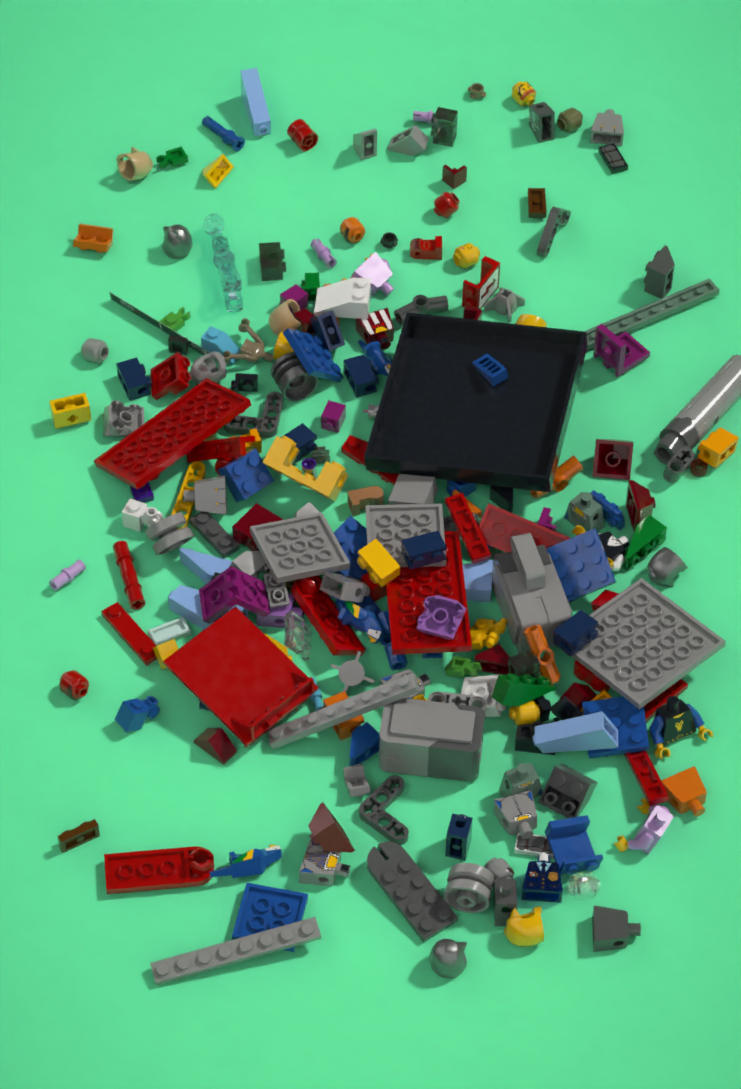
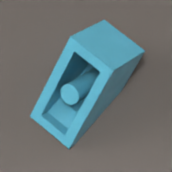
(219, 341)

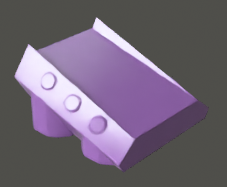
(441, 617)

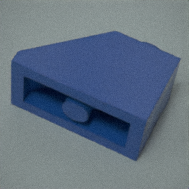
(363, 743)

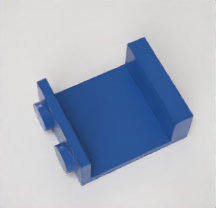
(572, 845)

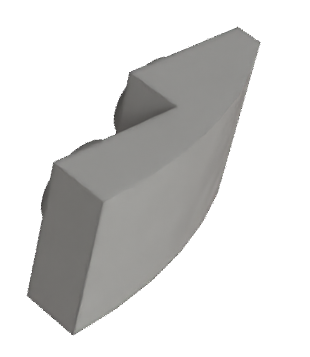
(276, 592)

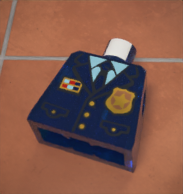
(542, 881)

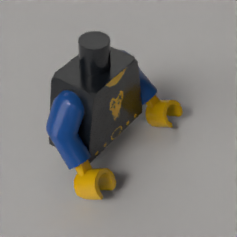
(675, 722)

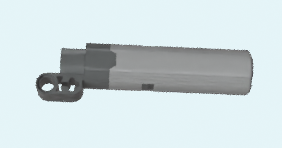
(697, 419)

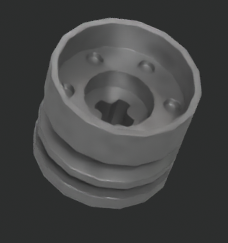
(293, 378)

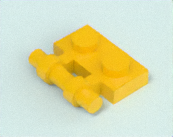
(487, 632)

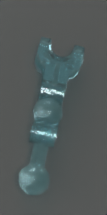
(224, 260)

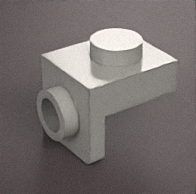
(355, 780)

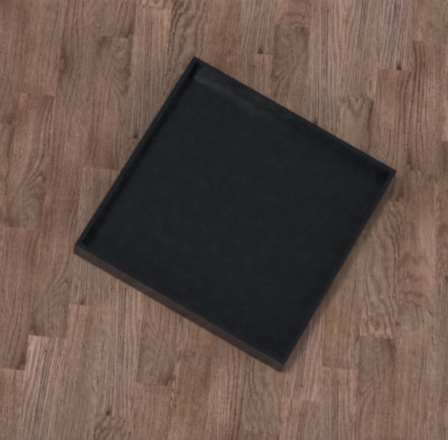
(456, 426)

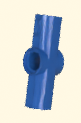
(398, 661)

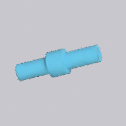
(316, 698)

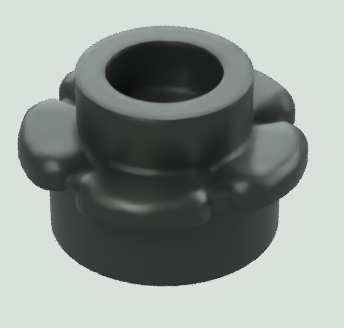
(389, 240)

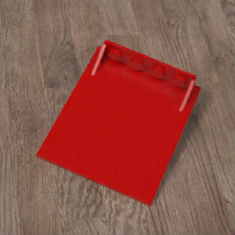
(241, 676)

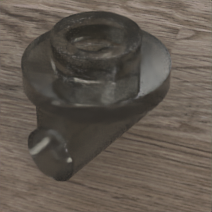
(320, 455)

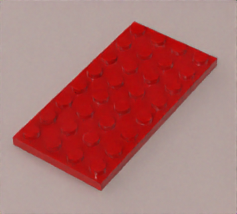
(172, 433)
(407, 598)

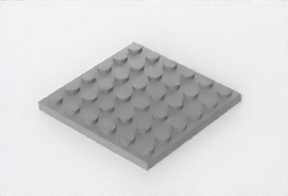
(645, 643)

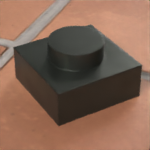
(178, 344)

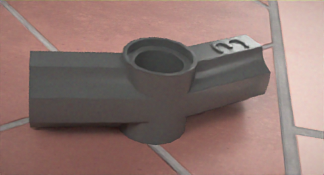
(422, 305)

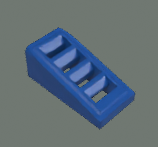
(495, 378)

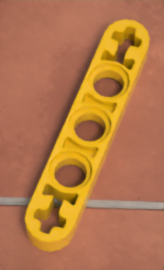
(188, 507)

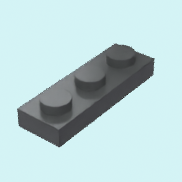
(214, 534)

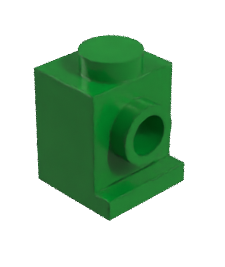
(311, 285)

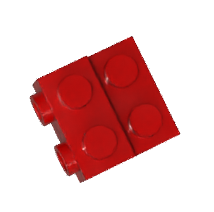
(170, 376)

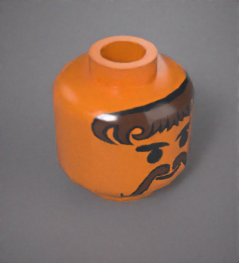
(352, 230)

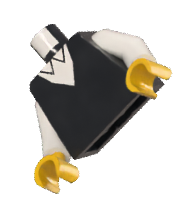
(613, 547)

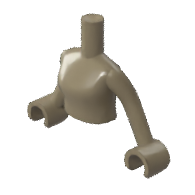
(250, 350)

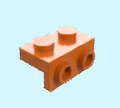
(94, 238)

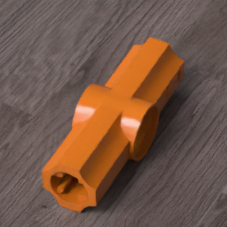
(538, 644)

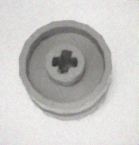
(169, 533)
(469, 887)

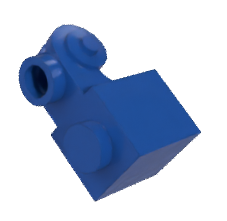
(134, 713)

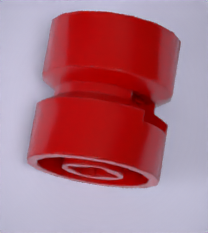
(302, 135)

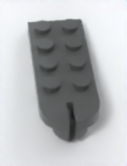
(409, 890)

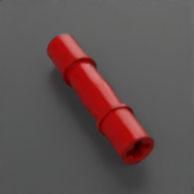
(129, 575)

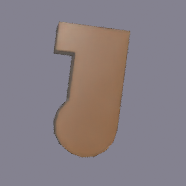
(359, 498)

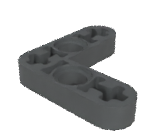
(556, 217)
(261, 424)
(379, 813)

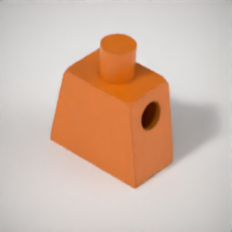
(686, 791)

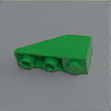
(646, 537)
(516, 690)

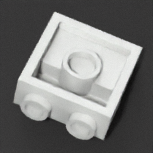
(483, 687)

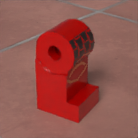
(426, 248)

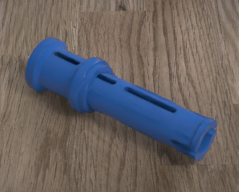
(227, 136)

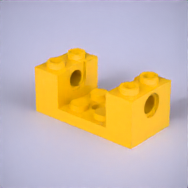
(281, 457)

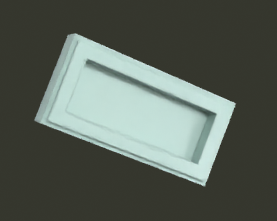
(174, 629)

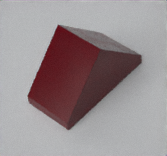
(493, 660)
(579, 693)
(216, 744)

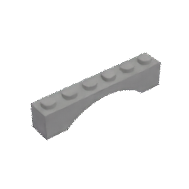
(253, 562)

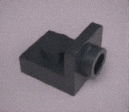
(245, 382)

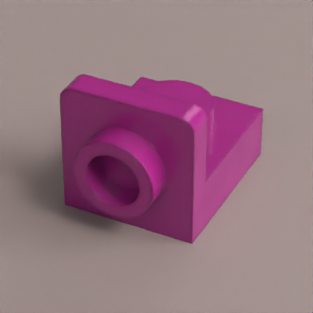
(545, 519)

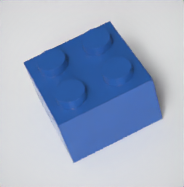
(246, 475)

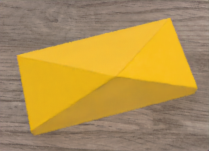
(217, 170)

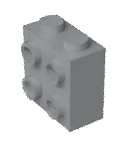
(413, 490)

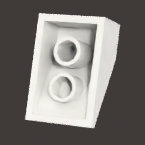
(345, 298)

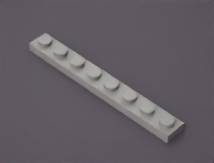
(343, 710)
(235, 951)

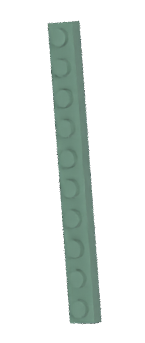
(657, 310)

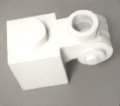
(137, 514)

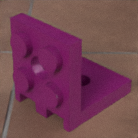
(613, 349)
(232, 589)

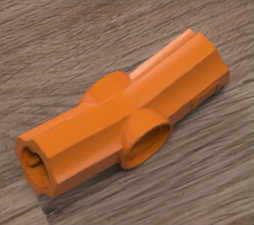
(563, 475)

